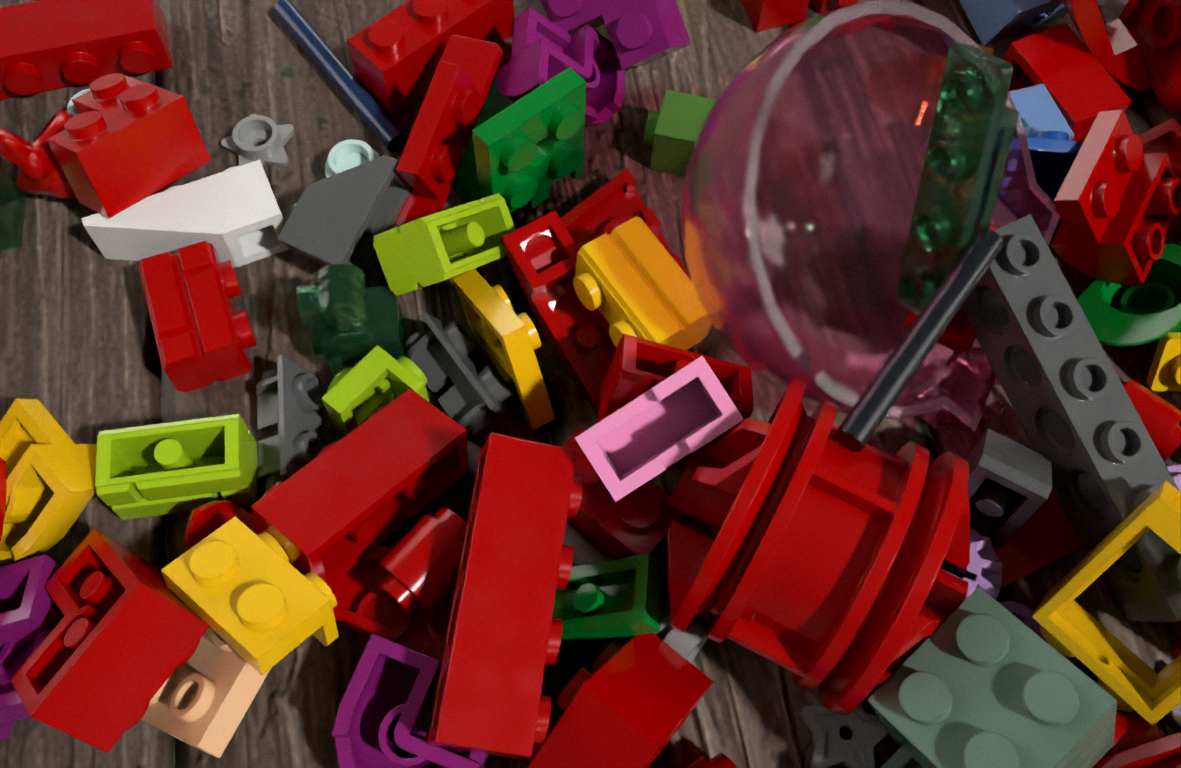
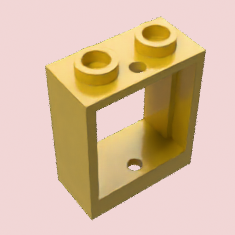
(1080, 635)

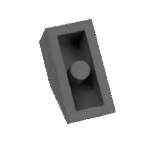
(344, 212)
(1005, 485)

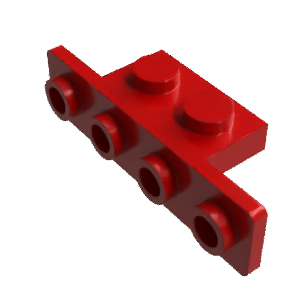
(446, 124)

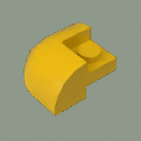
(45, 482)

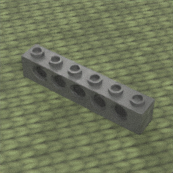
(1075, 413)

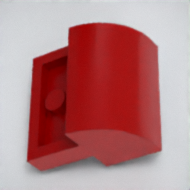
(1116, 204)

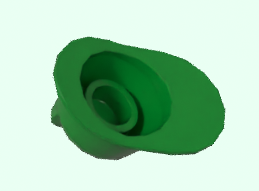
(1135, 312)

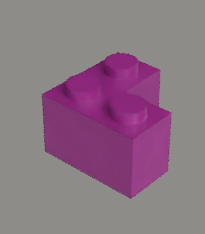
(637, 28)

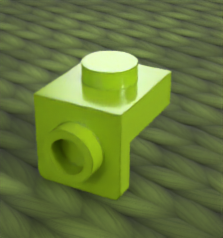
(368, 385)

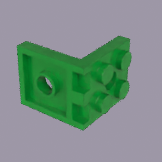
(525, 143)

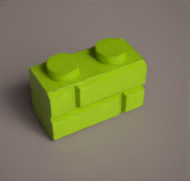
(443, 244)
(176, 466)

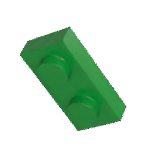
(611, 599)

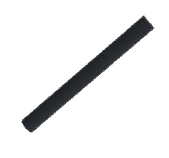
(918, 342)

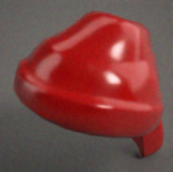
(37, 164)

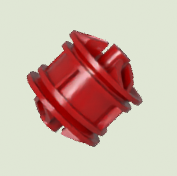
(818, 548)

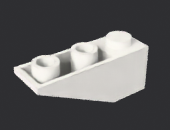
(225, 209)

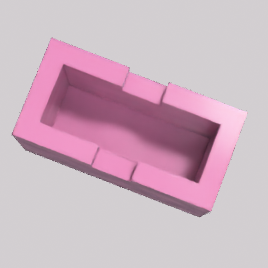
(659, 428)

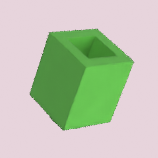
(675, 130)

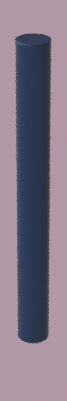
(340, 76)

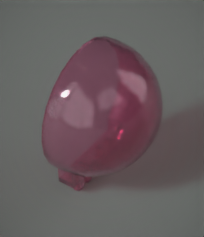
(809, 204)

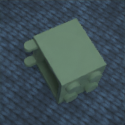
(993, 698)

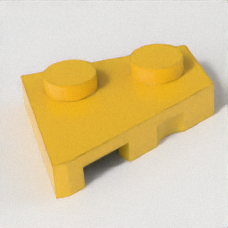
(507, 341)

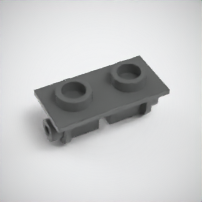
(477, 392)
(291, 404)

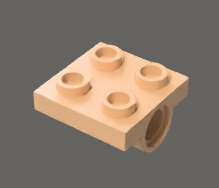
(206, 696)

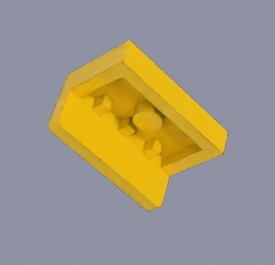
(252, 594)

